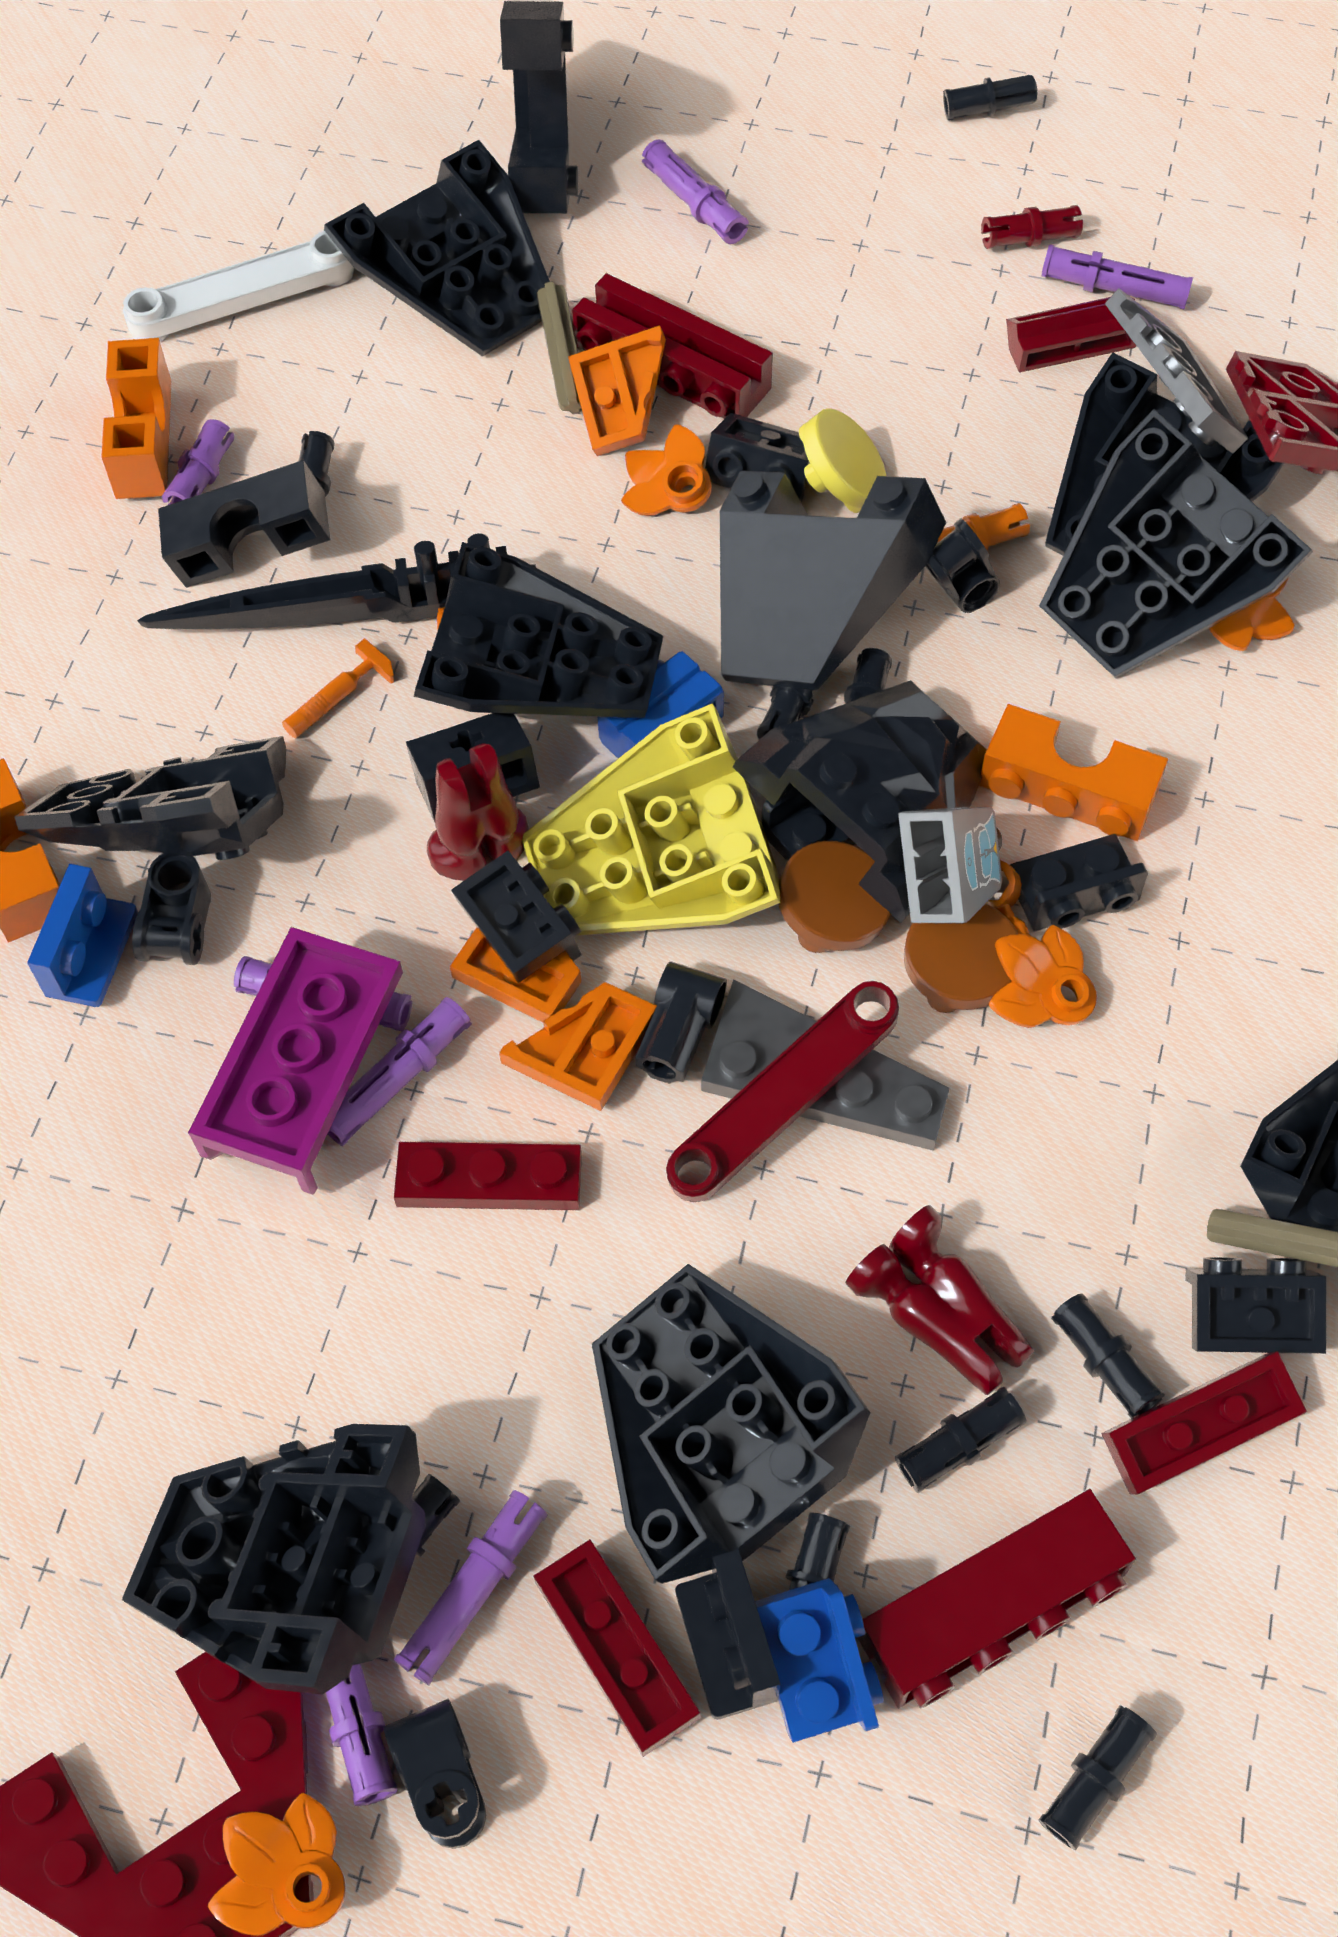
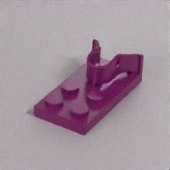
(295, 1055)

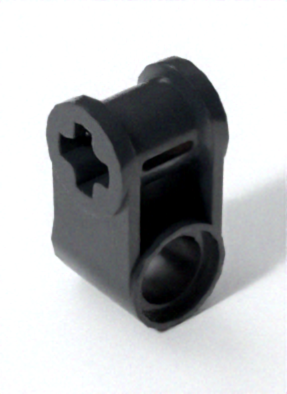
(964, 569)
(174, 920)
(436, 1764)

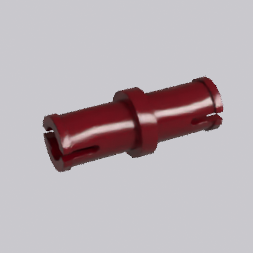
(1031, 226)

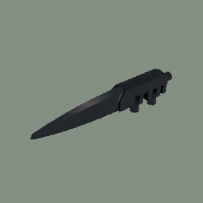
(326, 599)

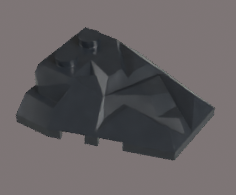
(868, 766)
(174, 809)
(289, 1558)

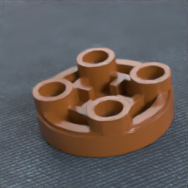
(825, 899)
(958, 961)

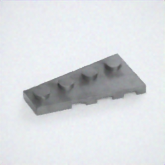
(1180, 373)
(872, 1098)

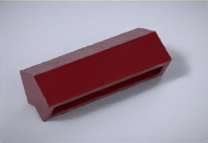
(1065, 335)

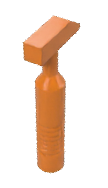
(338, 689)

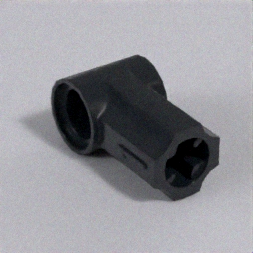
(686, 1005)

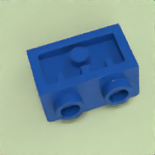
(81, 940)
(819, 1661)

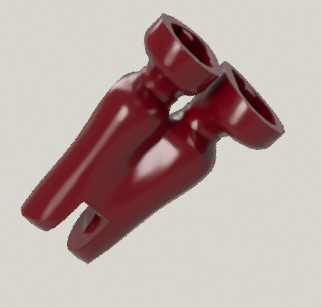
(473, 810)
(948, 1305)

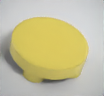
(840, 457)

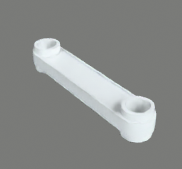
(235, 288)

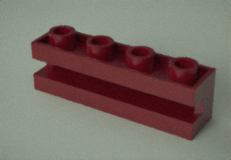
(698, 357)
(996, 1598)

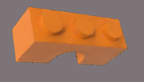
(138, 434)
(1108, 795)
(25, 875)

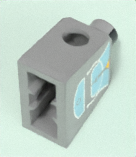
(950, 862)

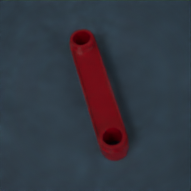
(783, 1091)

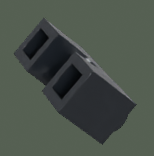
(205, 529)

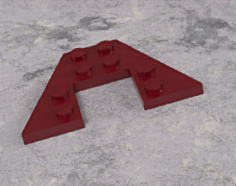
(1289, 408)
(64, 1869)

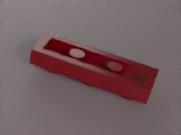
(488, 1176)
(1203, 1423)
(617, 1648)

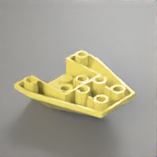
(659, 837)

